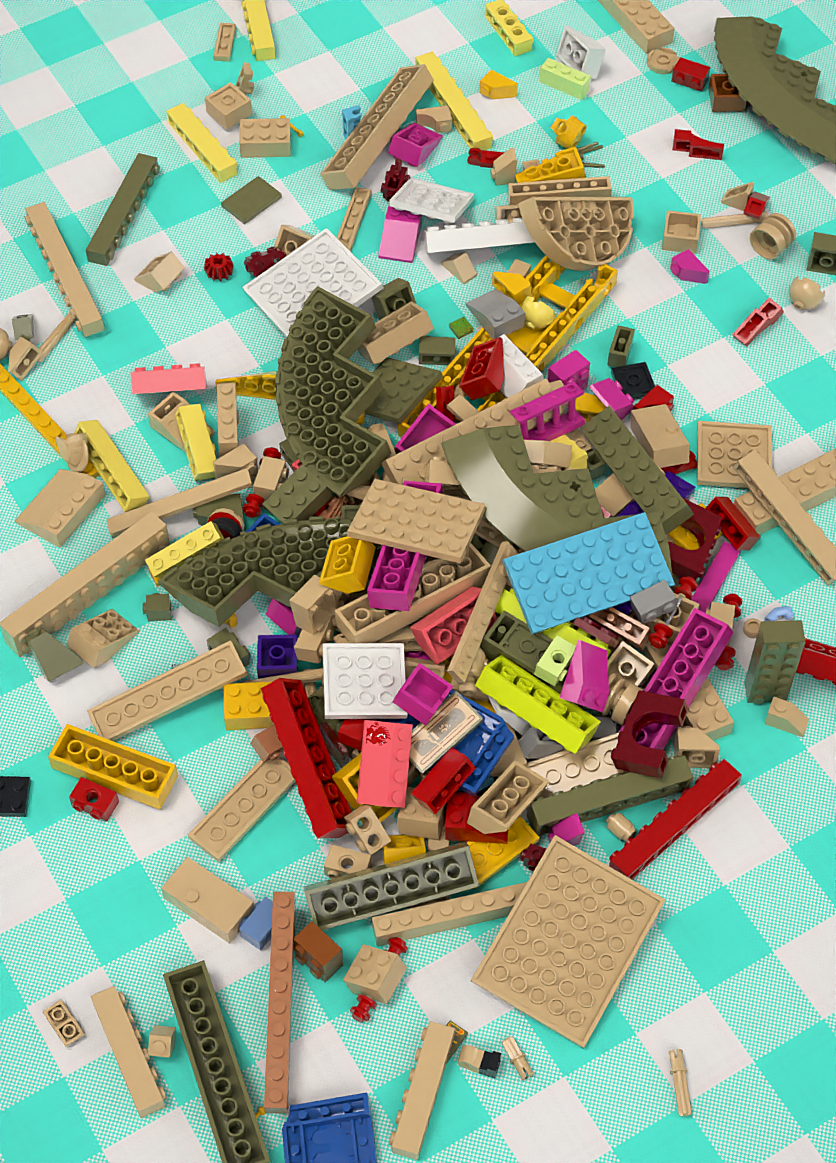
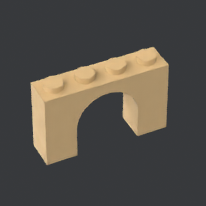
(227, 417)

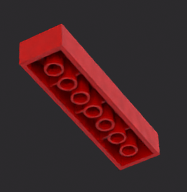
(307, 756)

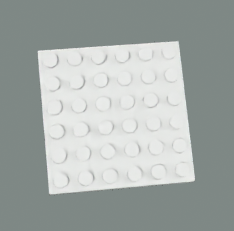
(319, 263)

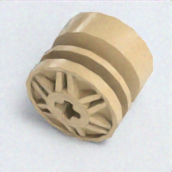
(773, 236)
(620, 699)

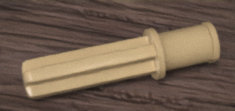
(680, 1083)

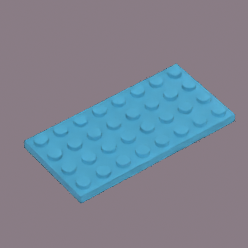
(586, 572)

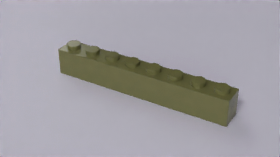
(122, 209)

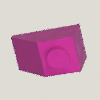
(689, 268)
(568, 830)

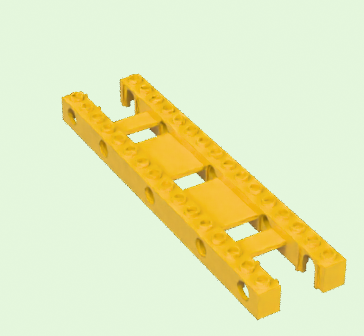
(537, 344)

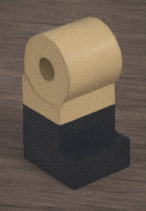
(479, 1061)

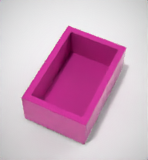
(425, 426)

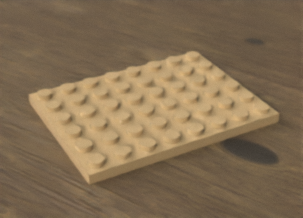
(568, 941)

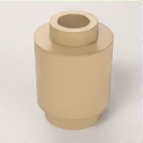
(620, 826)

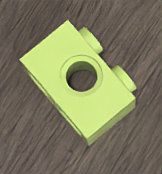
(550, 670)

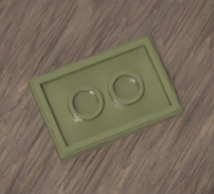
(251, 200)

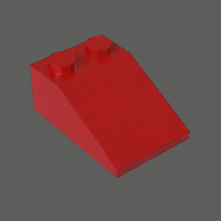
(484, 370)
(456, 822)

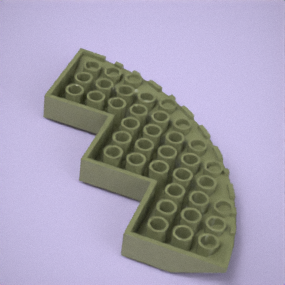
(775, 84)
(326, 393)
(526, 505)
(267, 560)

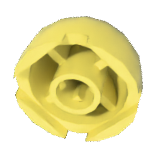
(537, 314)

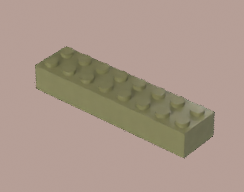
(636, 469)
(608, 795)
(391, 886)

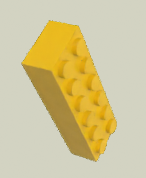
(113, 766)

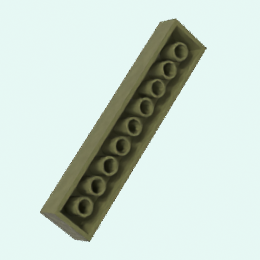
(215, 1065)

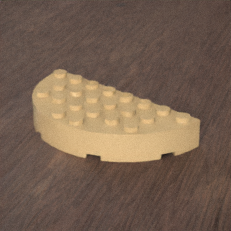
(579, 230)

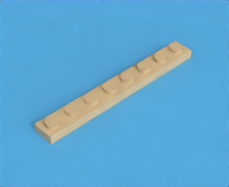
(481, 615)

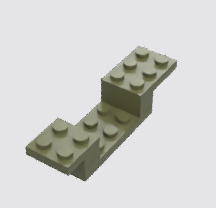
(514, 640)

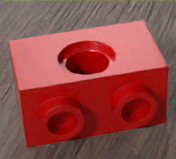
(87, 790)

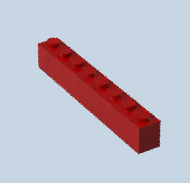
(676, 820)

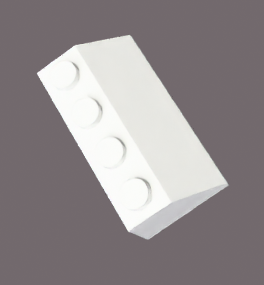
(518, 370)

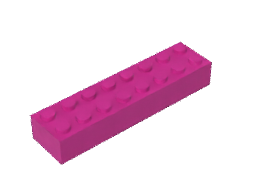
(398, 570)
(685, 669)

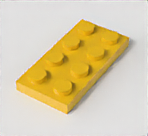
(493, 857)

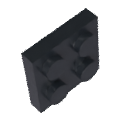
(634, 379)
(14, 796)

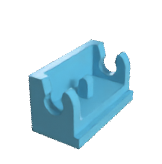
(350, 119)

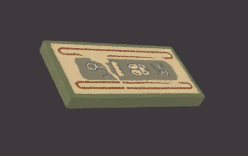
(446, 729)

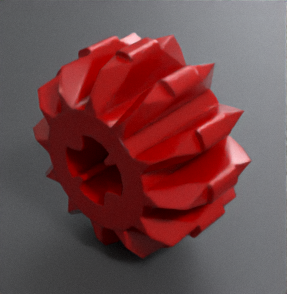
(218, 266)

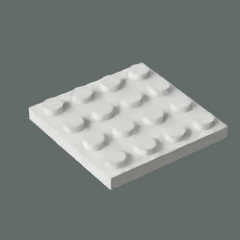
(431, 200)
(363, 680)

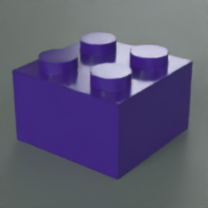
(276, 655)

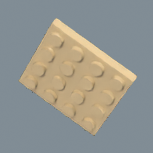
(723, 445)

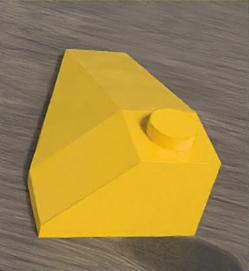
(564, 165)
(254, 385)

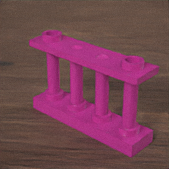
(551, 401)

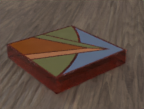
(335, 748)

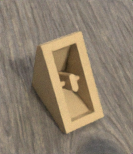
(738, 196)
(460, 267)

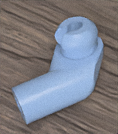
(785, 611)

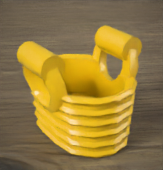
(569, 131)

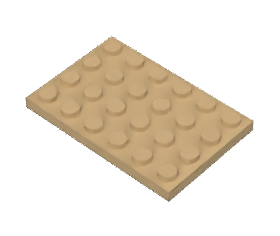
(417, 520)

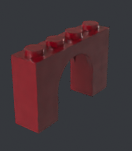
(704, 527)
(645, 710)

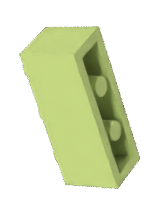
(565, 78)

